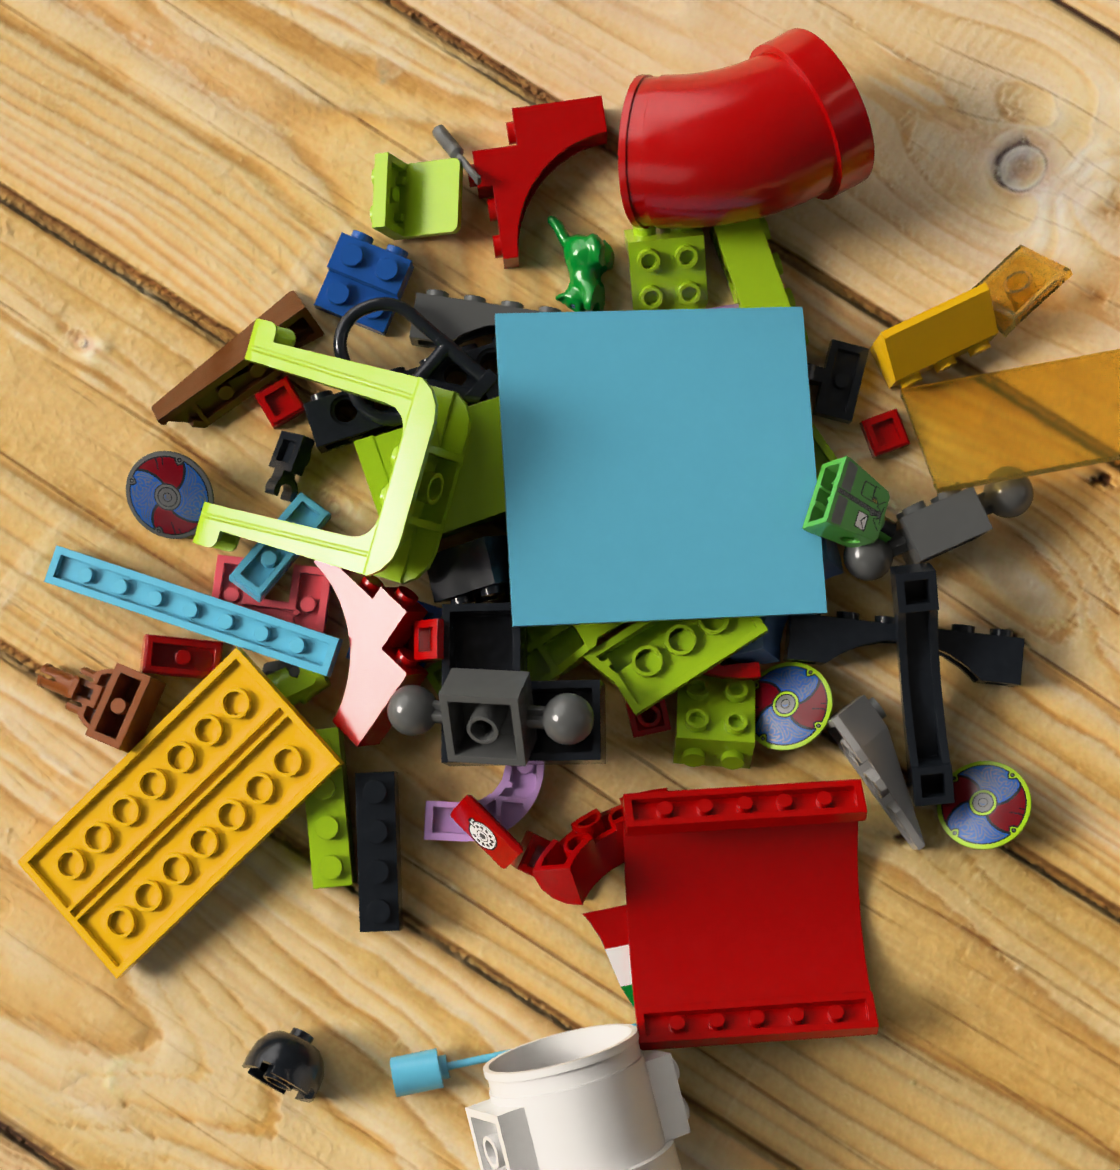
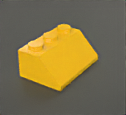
(936, 338)

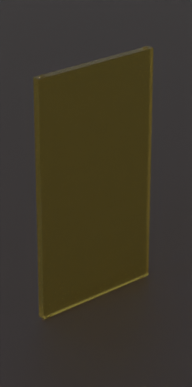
(1018, 421)

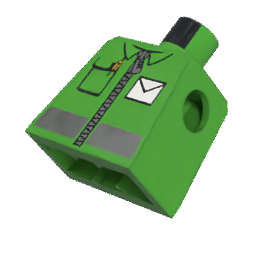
(848, 506)

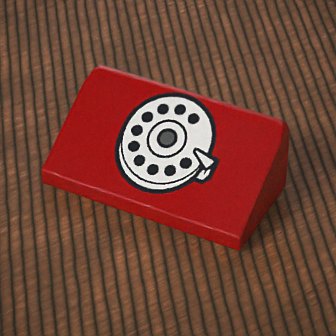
(486, 831)

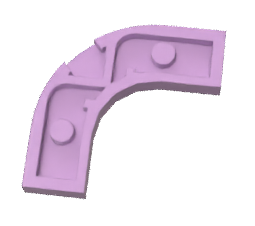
(506, 804)

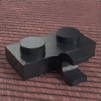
(838, 381)

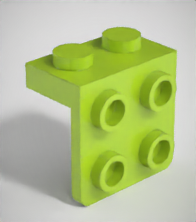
(416, 197)
(667, 268)
(715, 723)

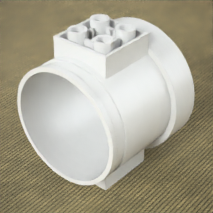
(581, 1105)

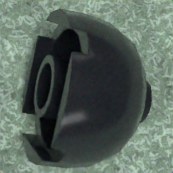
(287, 1063)

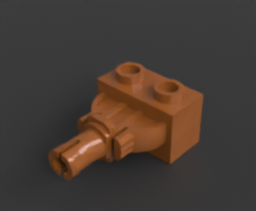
(113, 705)

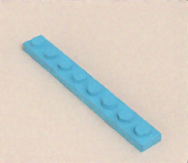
(194, 611)

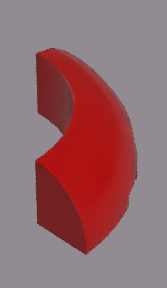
(583, 856)

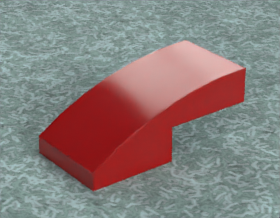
(427, 640)
(741, 671)

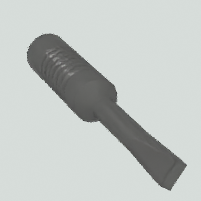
(454, 150)

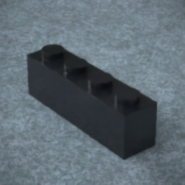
(378, 851)

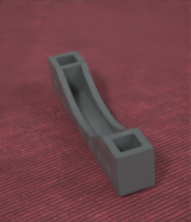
(461, 318)

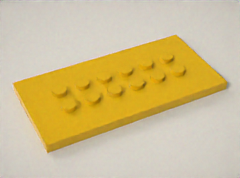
(180, 812)

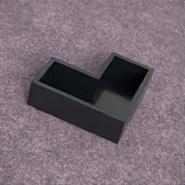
(484, 639)

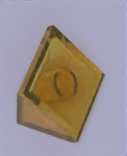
(1022, 285)

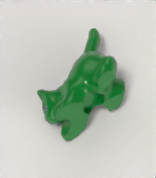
(586, 261)

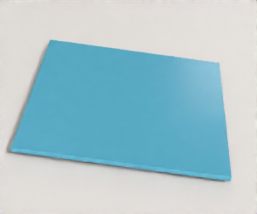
(657, 465)

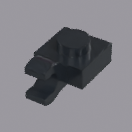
(289, 459)

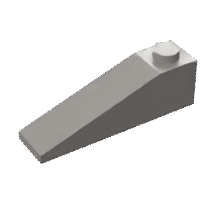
(870, 750)

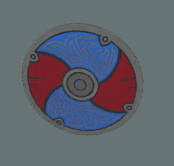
(168, 493)

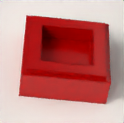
(280, 402)
(884, 433)

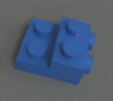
(363, 273)

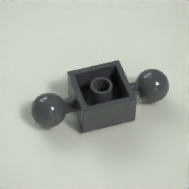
(944, 525)
(490, 716)

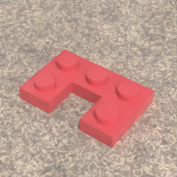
(307, 598)

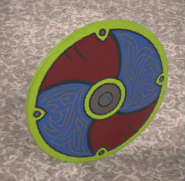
(791, 706)
(988, 805)

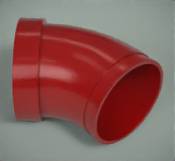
(743, 137)

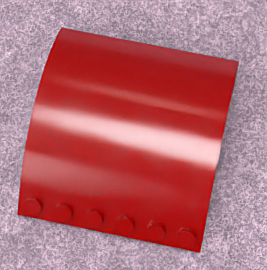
(746, 914)

